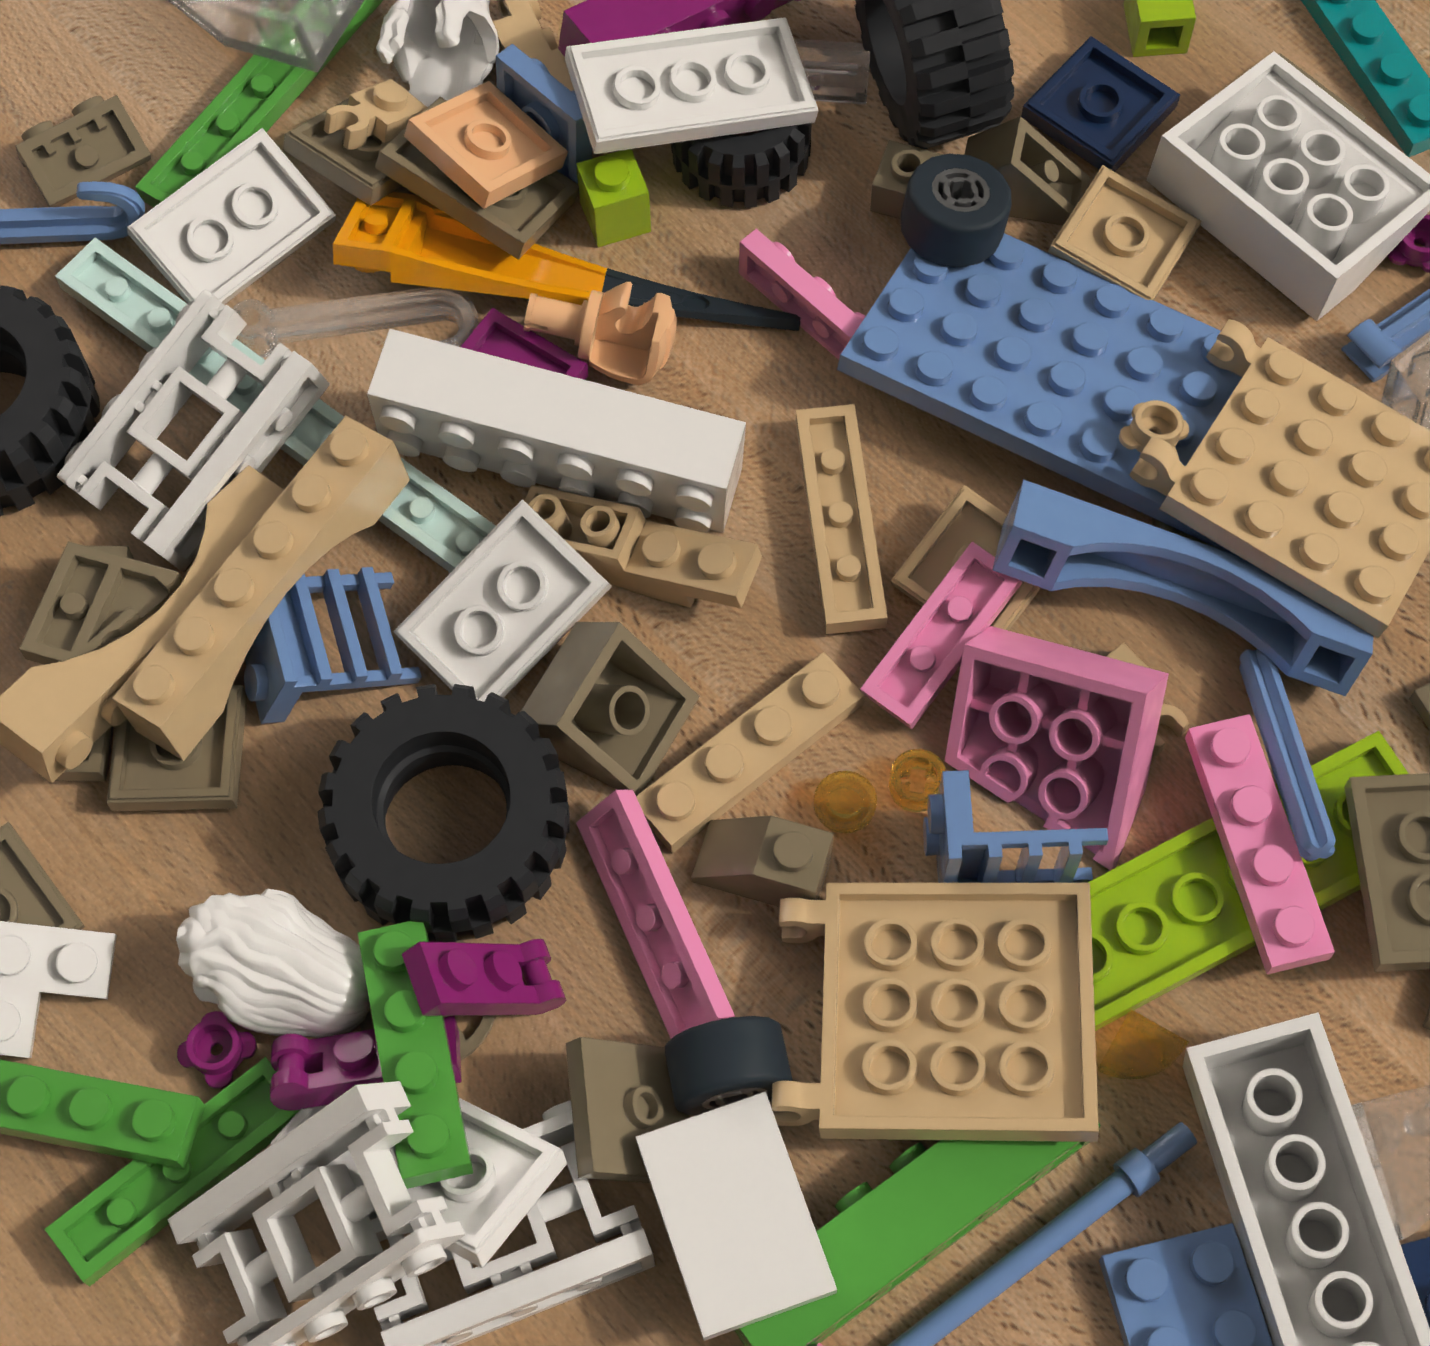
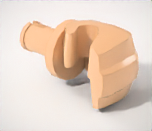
(610, 334)

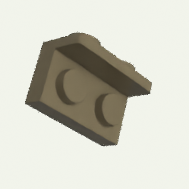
(85, 148)

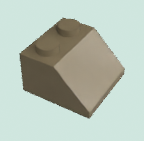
(610, 705)

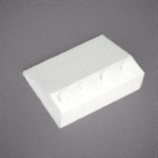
(1292, 183)

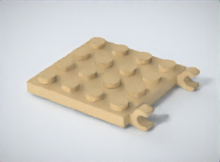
(1305, 481)
(950, 1012)

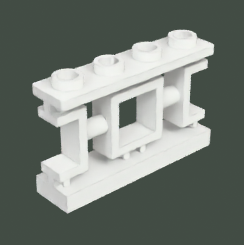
(230, 446)
(288, 1180)
(516, 1287)

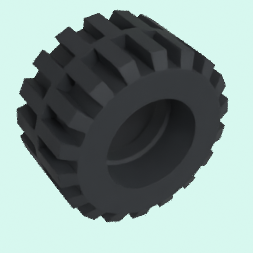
(744, 165)

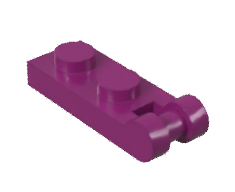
(482, 978)
(345, 1062)

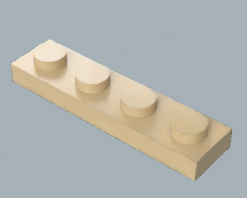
(840, 519)
(748, 751)

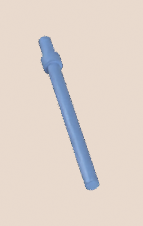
(1133, 1175)

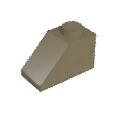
(1040, 176)
(764, 858)

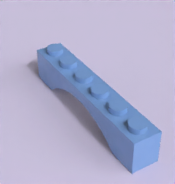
(1073, 544)

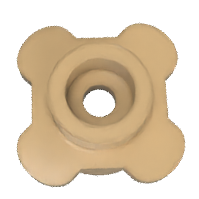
(1156, 420)

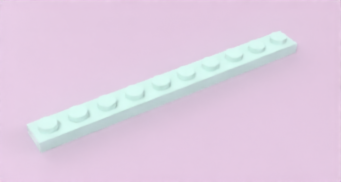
(147, 312)

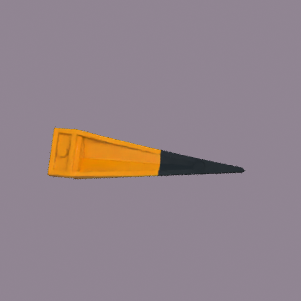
(436, 251)

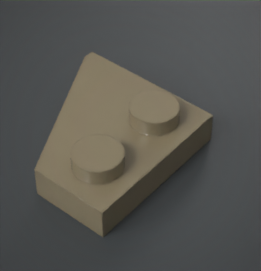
(94, 602)

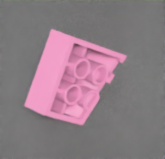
(1057, 731)

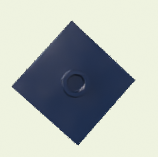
(1100, 105)

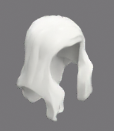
(439, 45)
(273, 965)

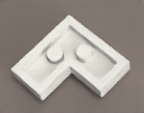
(46, 961)

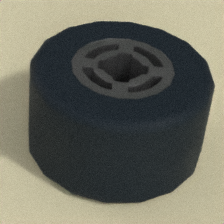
(955, 210)
(725, 1062)

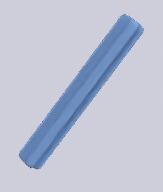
(1287, 756)

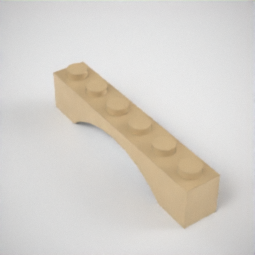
(193, 666)
(67, 705)

